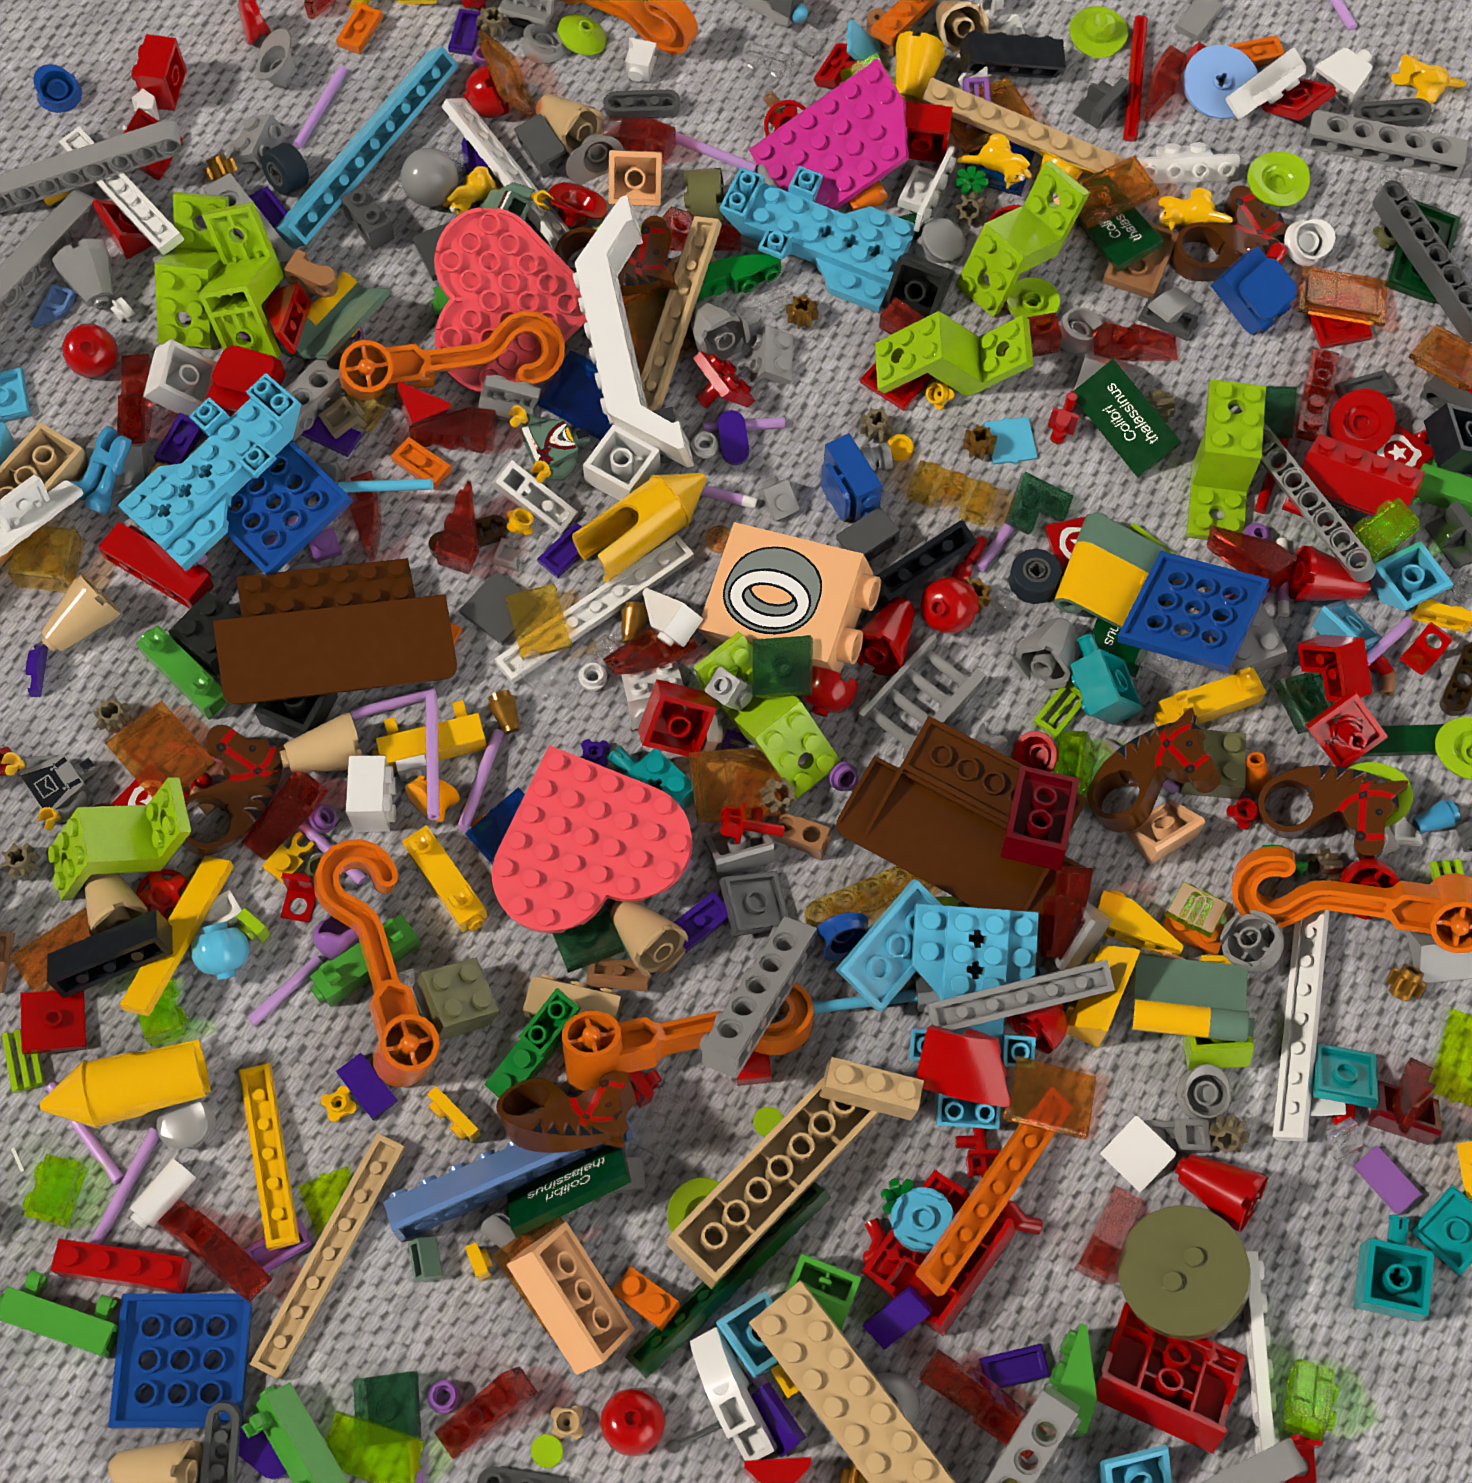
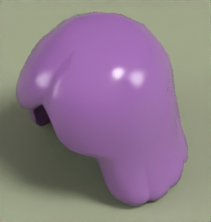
(329, 942)

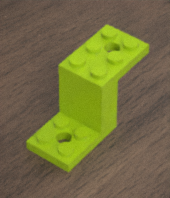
(1022, 238)
(186, 272)
(244, 280)
(953, 354)
(1226, 457)
(773, 724)
(119, 839)

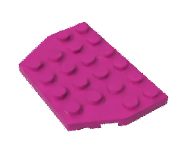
(846, 136)

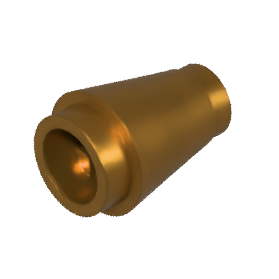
(632, 620)
(505, 711)

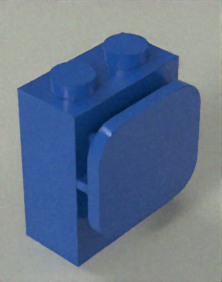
(1256, 290)
(849, 479)

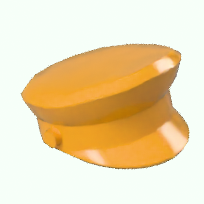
(417, 794)

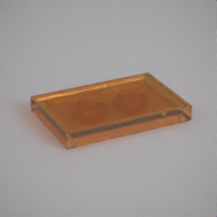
(1116, 191)

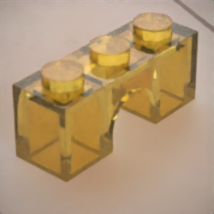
(933, 481)

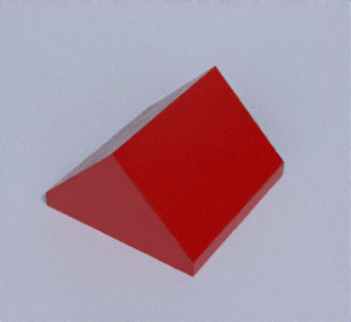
(120, 228)
(419, 405)
(777, 1470)

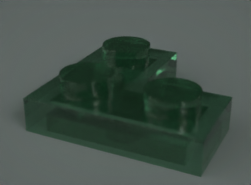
(1036, 496)

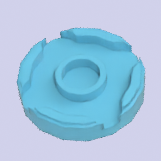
(920, 1218)

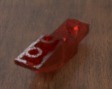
(1316, 394)
(133, 409)
(215, 1249)
(976, 1394)

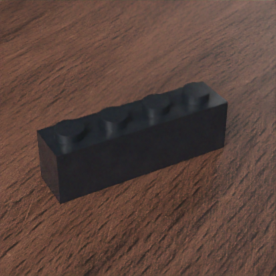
(1012, 55)
(924, 561)
(109, 954)

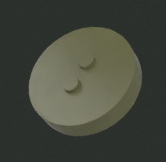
(1184, 1272)

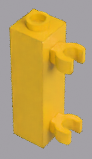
(1213, 699)
(455, 738)
(445, 879)

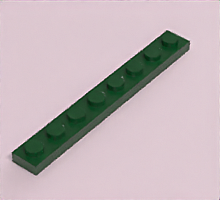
(704, 1302)

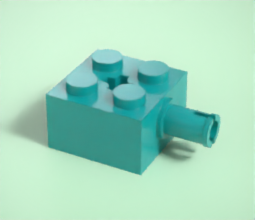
(1104, 684)
(656, 771)
(1409, 1268)

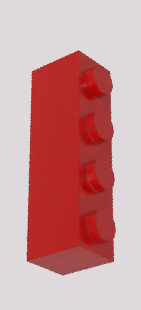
(151, 564)
(121, 1266)

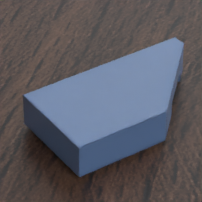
(54, 306)

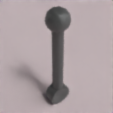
(674, 1446)

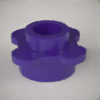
(601, 749)

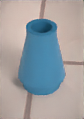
(1439, 816)

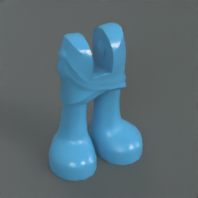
(108, 451)

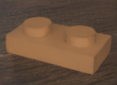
(616, 975)

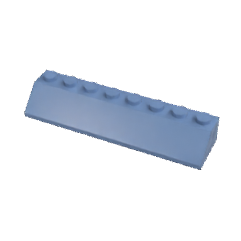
(473, 1186)

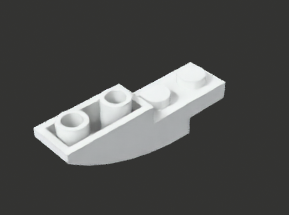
(729, 1396)

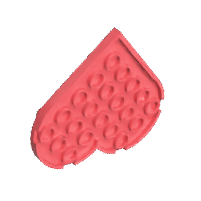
(494, 268)
(586, 840)

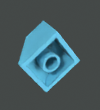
(1409, 578)

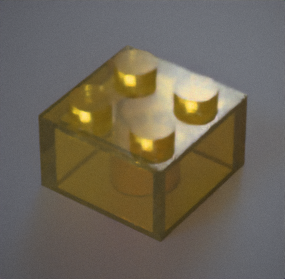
(47, 559)

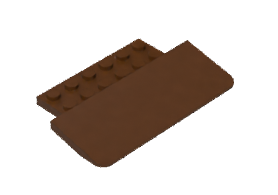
(332, 633)
(948, 820)

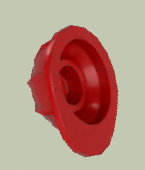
(1036, 751)

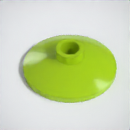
(581, 34)
(1033, 291)

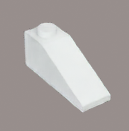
(528, 494)
(670, 618)

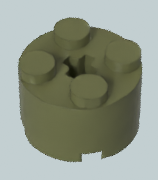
(704, 192)

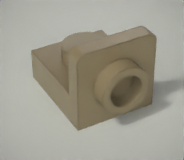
(342, 416)

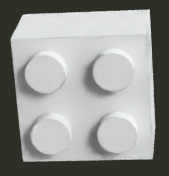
(179, 378)
(621, 463)
(370, 794)

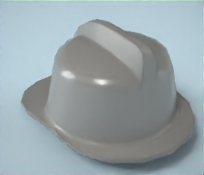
(275, 59)
(591, 158)

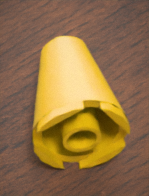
(916, 63)

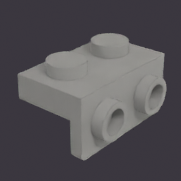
(535, 11)
(257, 136)
(771, 355)
(503, 394)

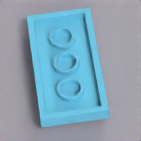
(883, 957)

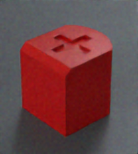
(756, 1070)

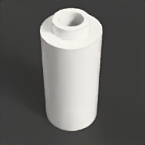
(161, 1194)

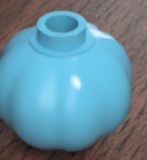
(220, 950)

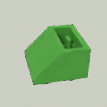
(829, 1285)

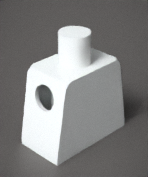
(1346, 72)

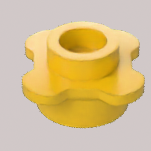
(933, 391)
(520, 521)
(347, 1106)

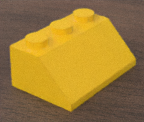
(1094, 1014)

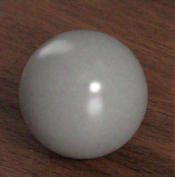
(429, 177)

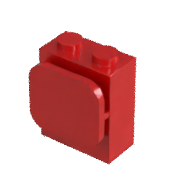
(237, 372)

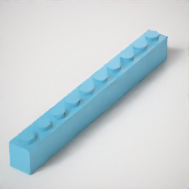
(366, 147)

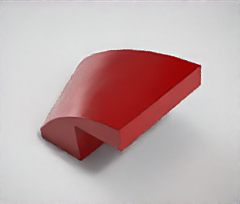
(964, 1066)

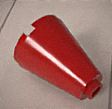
(1323, 578)
(887, 637)
(1223, 1187)

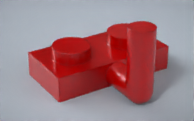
(836, 61)

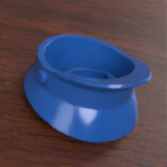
(56, 88)
(842, 934)

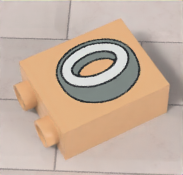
(788, 589)

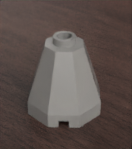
(87, 271)
(718, 331)
(1048, 653)

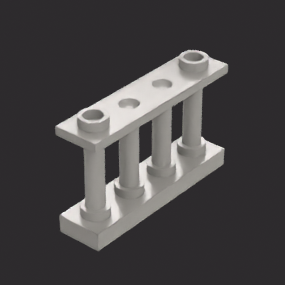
(949, 705)

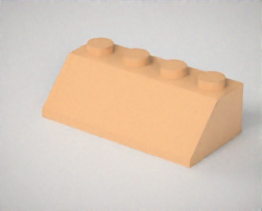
(571, 1298)

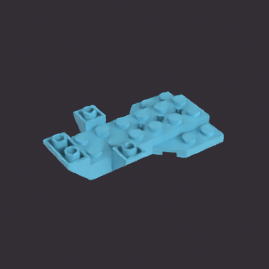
(797, 226)
(188, 502)
(942, 957)

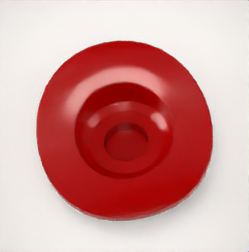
(577, 203)
(1362, 419)

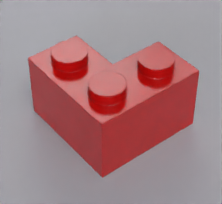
(1340, 661)

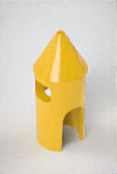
(640, 521)
(130, 1085)

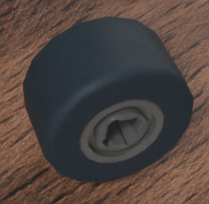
(285, 168)
(1028, 584)

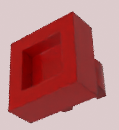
(644, 1086)

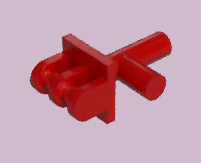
(1063, 420)
(735, 821)
(979, 1159)

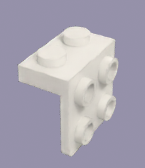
(640, 685)

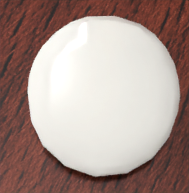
(1309, 241)

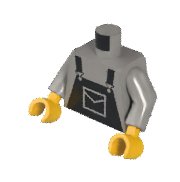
(53, 783)

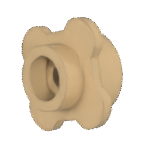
(573, 1415)

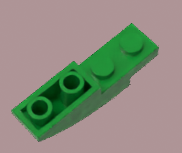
(739, 274)
(535, 1045)

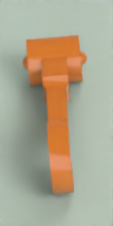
(647, 17)
(371, 368)
(1432, 908)
(405, 1039)
(600, 1044)

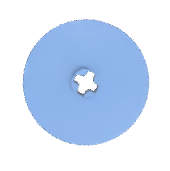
(1202, 78)

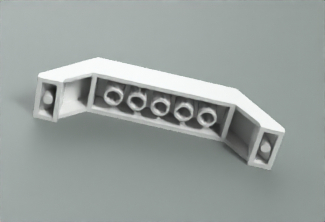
(611, 337)

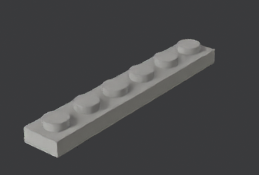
(1021, 996)

